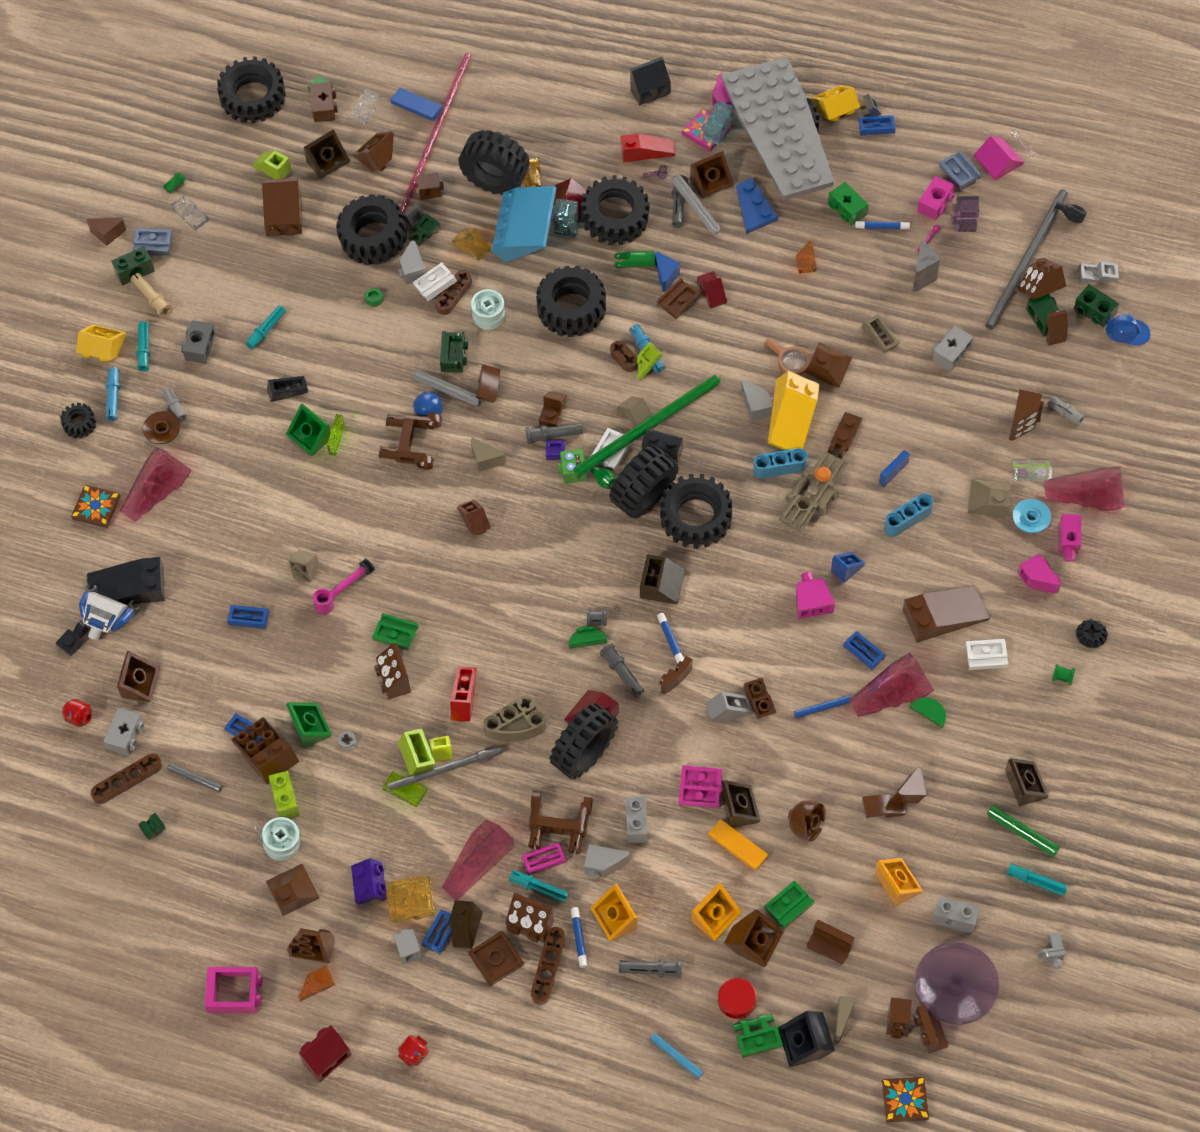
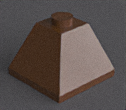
(376, 151)
(828, 364)
(292, 889)
(754, 938)

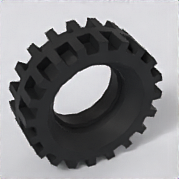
(248, 72)
(613, 229)
(690, 490)
(583, 741)

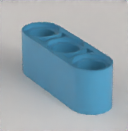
(787, 457)
(905, 522)

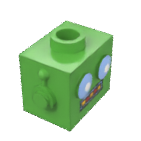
(569, 460)

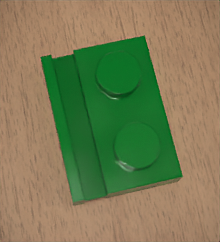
(393, 630)
(789, 904)

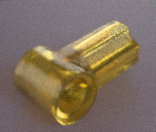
(532, 177)

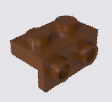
(931, 1029)

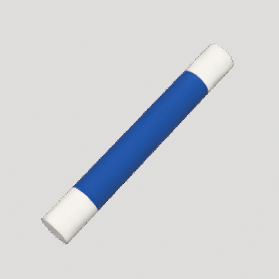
(882, 225)
(670, 637)
(579, 937)

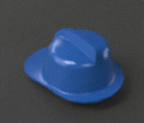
(1128, 330)

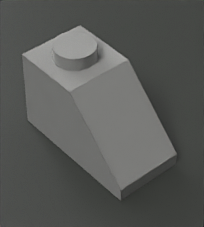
(411, 264)
(756, 400)
(728, 707)
(604, 861)

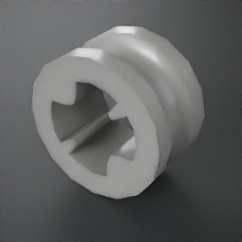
(348, 747)

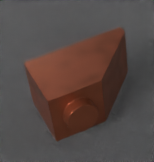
(474, 517)

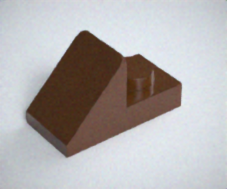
(552, 409)

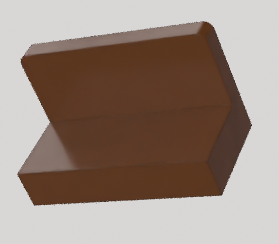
(830, 942)

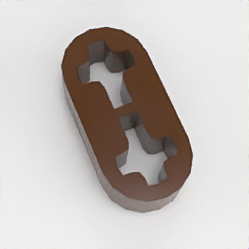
(626, 354)

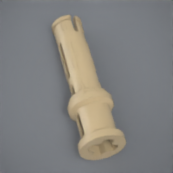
(155, 299)

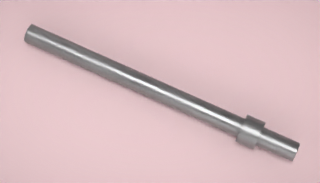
(481, 756)

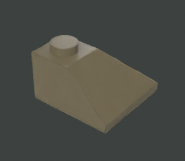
(988, 498)

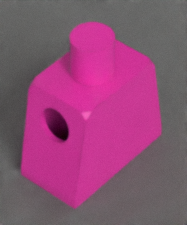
(1069, 536)
(813, 597)

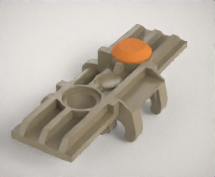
(818, 493)

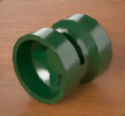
(151, 826)

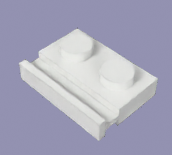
(434, 281)
(614, 460)
(986, 654)

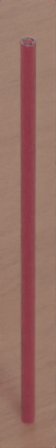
(410, 190)

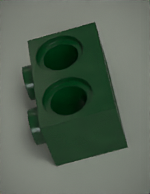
(1098, 303)

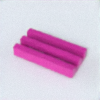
(547, 865)

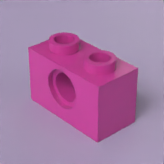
(936, 198)

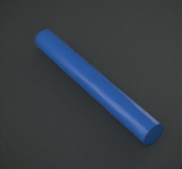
(821, 707)

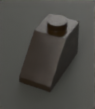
(464, 923)

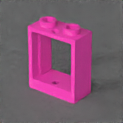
(214, 973)

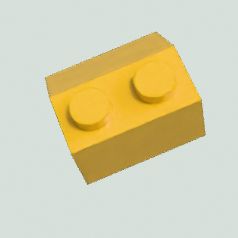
(836, 102)
(100, 342)

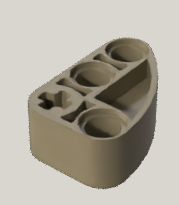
(520, 726)

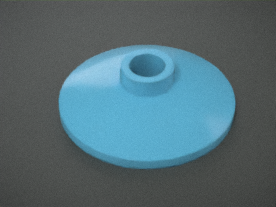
(1031, 509)

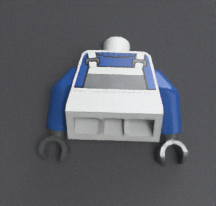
(104, 613)

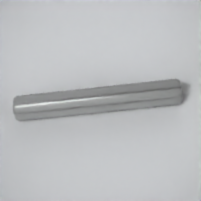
(696, 204)
(446, 388)

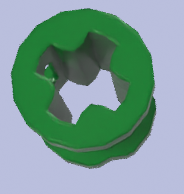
(1063, 674)

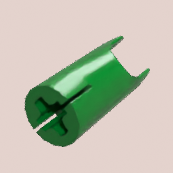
(635, 259)

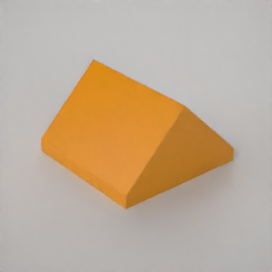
(897, 880)
(715, 912)
(614, 914)

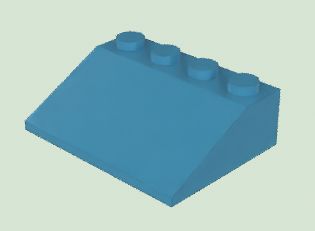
(523, 221)

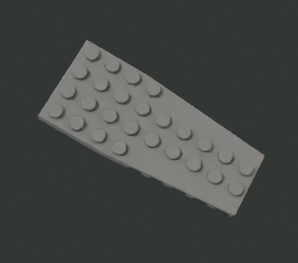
(780, 126)

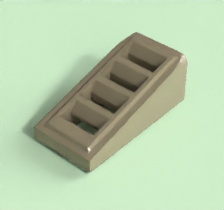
(881, 325)
(844, 1009)

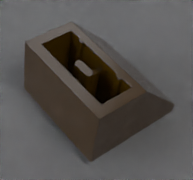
(661, 580)

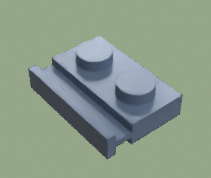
(959, 170)
(154, 240)

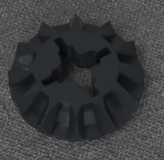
(1086, 638)

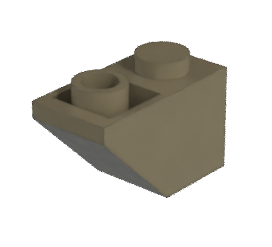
(303, 565)

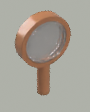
(790, 359)

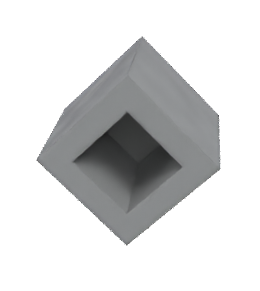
(407, 946)

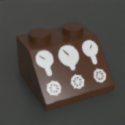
(1042, 278)
(1027, 413)
(393, 672)
(529, 918)

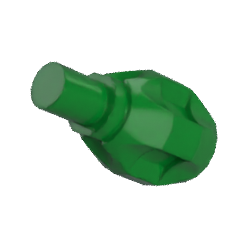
(604, 477)

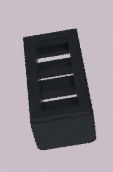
(281, 394)

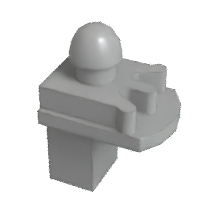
(1055, 952)

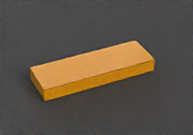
(738, 845)

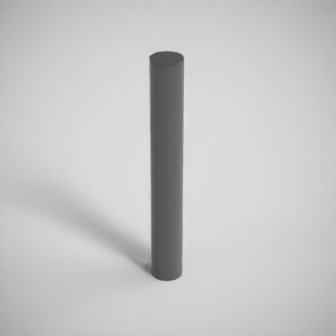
(194, 777)

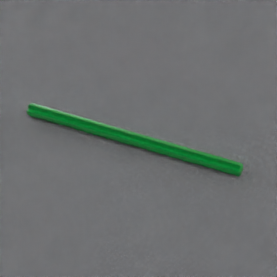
(649, 423)

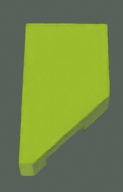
(647, 359)

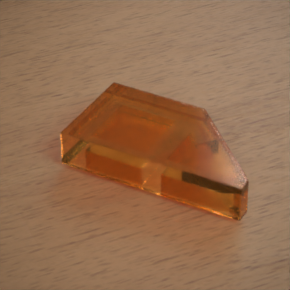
(806, 259)
(316, 982)

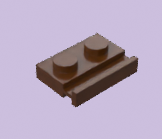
(678, 298)

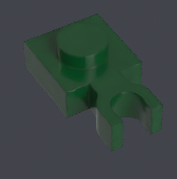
(425, 227)

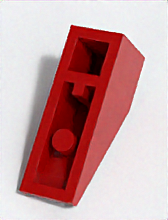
(644, 147)
(463, 694)

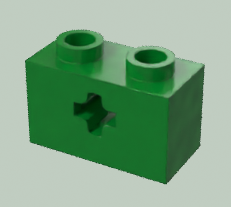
(847, 203)

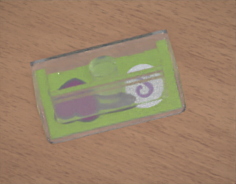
(1031, 469)

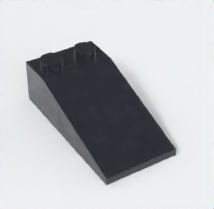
(134, 580)

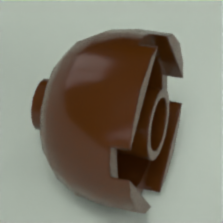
(806, 819)

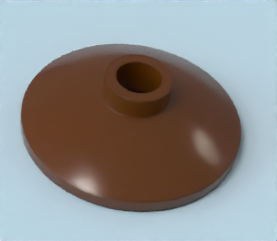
(161, 421)

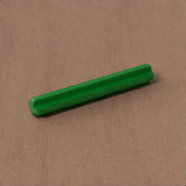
(1023, 831)

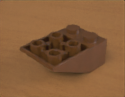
(269, 755)

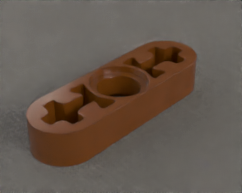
(454, 299)

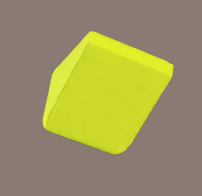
(441, 748)

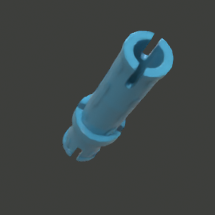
(641, 341)
(112, 394)

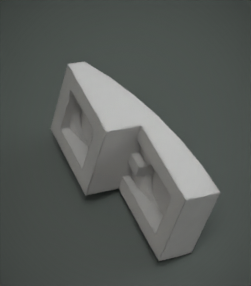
(1098, 273)

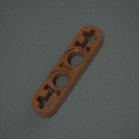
(128, 781)
(551, 966)

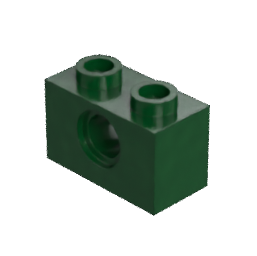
(132, 263)

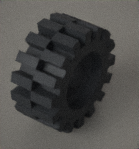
(80, 429)

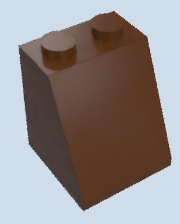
(282, 206)

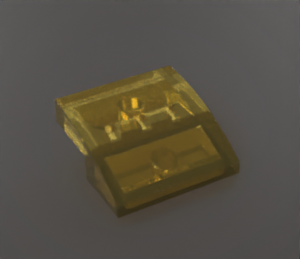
(410, 898)

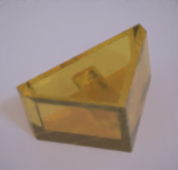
(472, 242)

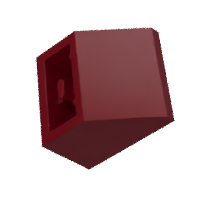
(324, 1053)

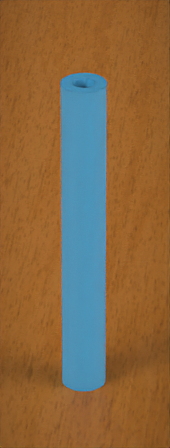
(676, 1056)

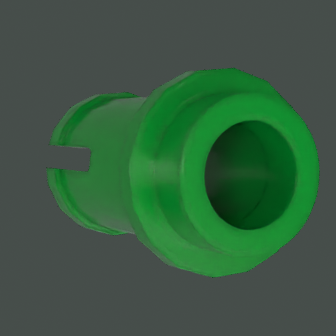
(174, 182)

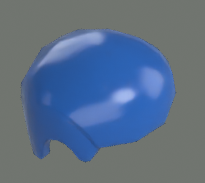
(427, 403)

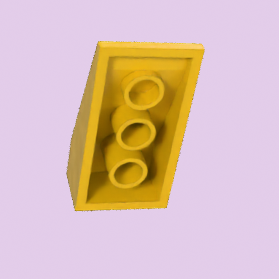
(792, 411)

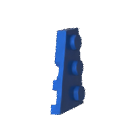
(754, 206)

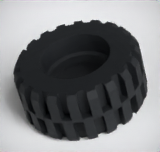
(493, 162)
(367, 211)
(565, 282)
(643, 481)

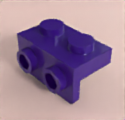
(368, 881)

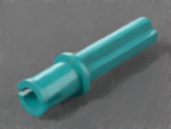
(265, 327)
(143, 346)
(1036, 879)
(538, 886)

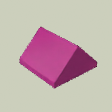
(997, 157)

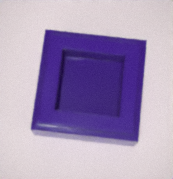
(553, 449)

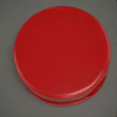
(737, 998)

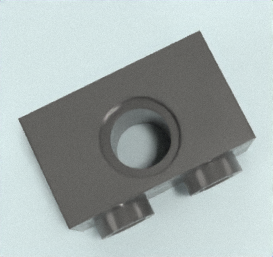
(198, 351)

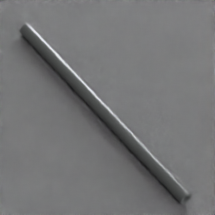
(1025, 261)

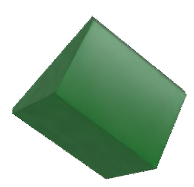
(308, 430)
(308, 722)

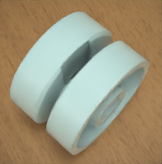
(488, 309)
(280, 838)

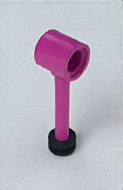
(324, 594)

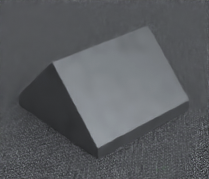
(926, 267)

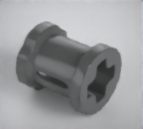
(596, 617)

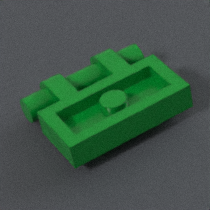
(757, 1041)

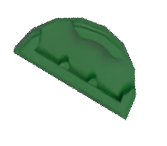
(587, 636)
(930, 709)

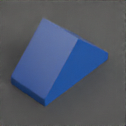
(667, 270)
(846, 565)

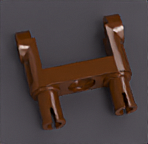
(402, 452)
(542, 824)

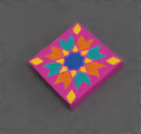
(694, 130)

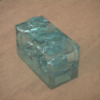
(718, 122)
(565, 217)

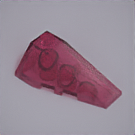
(154, 482)
(1093, 488)
(897, 684)
(480, 854)

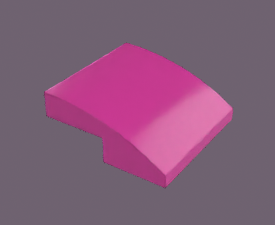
(700, 786)

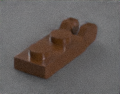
(845, 434)

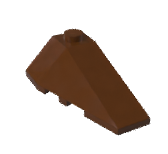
(312, 945)

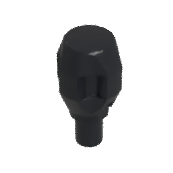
(1072, 211)

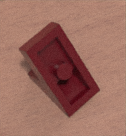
(712, 289)

